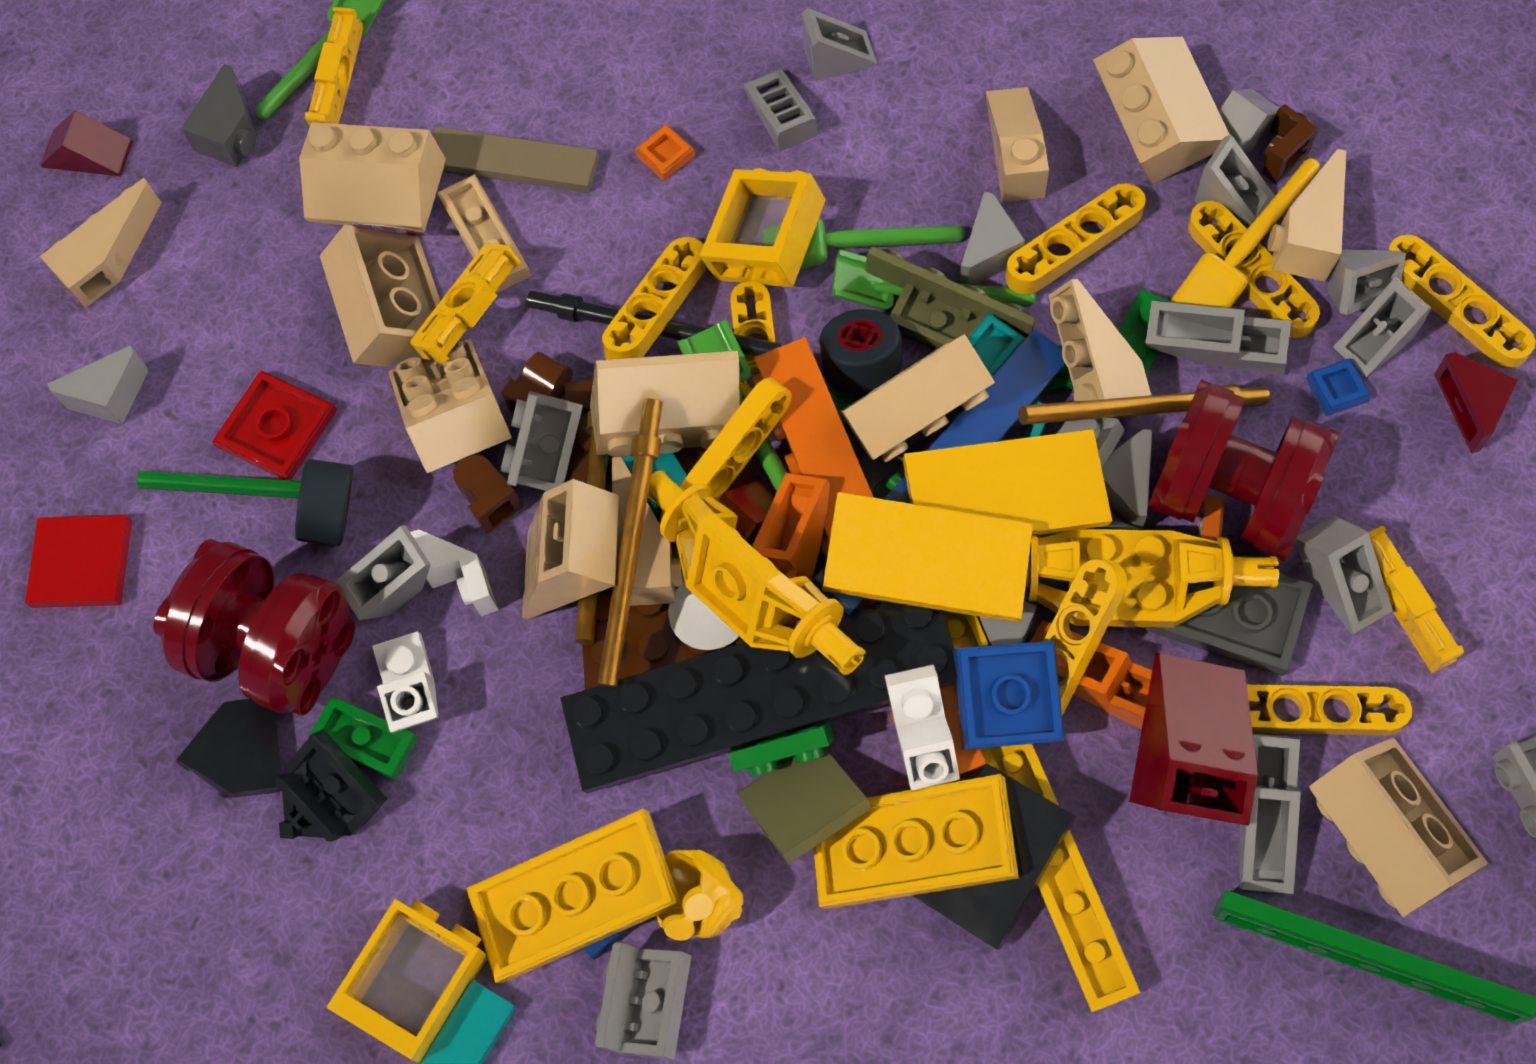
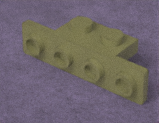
(938, 308)

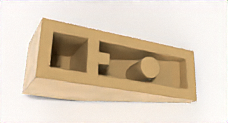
(1017, 144)
(1312, 230)
(656, 568)

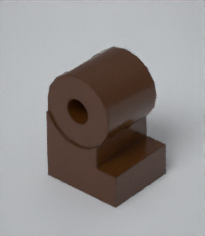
(540, 376)
(486, 490)

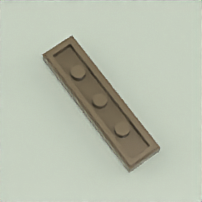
(517, 159)

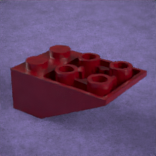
(1196, 742)

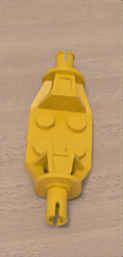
(1157, 572)
(743, 584)

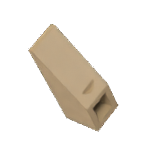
(102, 247)
(1093, 349)

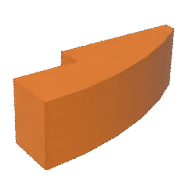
(795, 527)
(1108, 681)

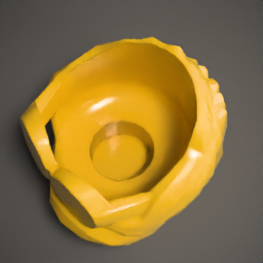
(706, 896)

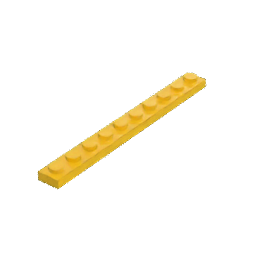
(1066, 882)

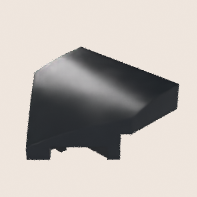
(236, 750)
(325, 792)

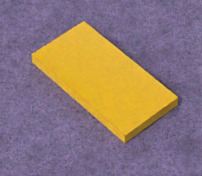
(1031, 480)
(928, 557)
(920, 844)
(573, 896)

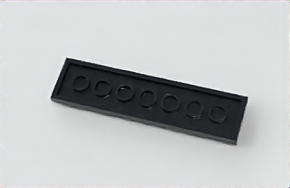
(745, 696)

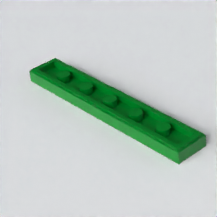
(1375, 958)

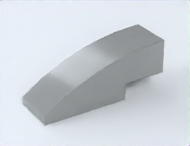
(1219, 337)
(1271, 838)

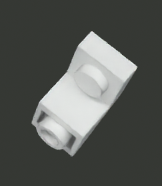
(456, 563)
(407, 680)
(922, 727)

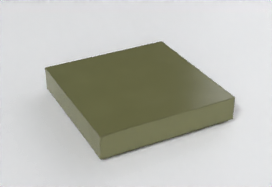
(803, 803)

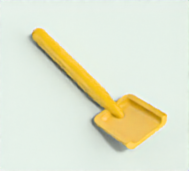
(1216, 280)

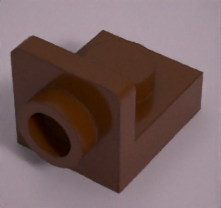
(1292, 142)

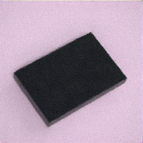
(993, 908)

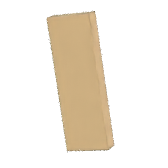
(480, 223)

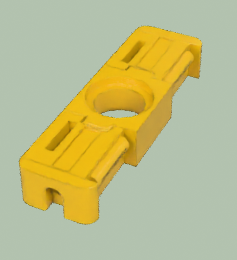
(335, 67)
(452, 314)
(1414, 606)

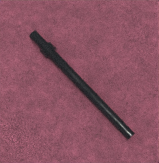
(573, 308)

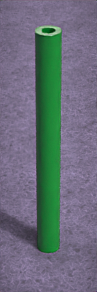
(218, 484)

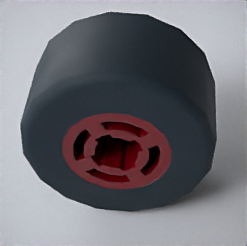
(860, 350)
(323, 502)

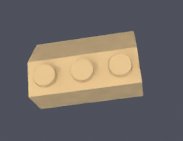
(1162, 103)
(369, 175)
(379, 292)
(695, 391)
(918, 399)
(1396, 826)

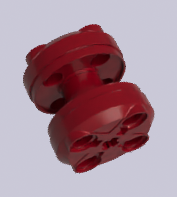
(1277, 483)
(233, 617)

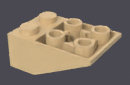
(448, 406)
(570, 547)

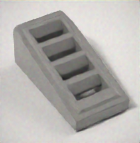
(792, 131)

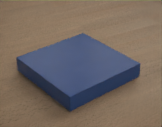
(1008, 695)

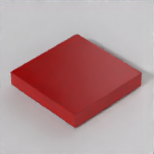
(274, 425)
(78, 561)

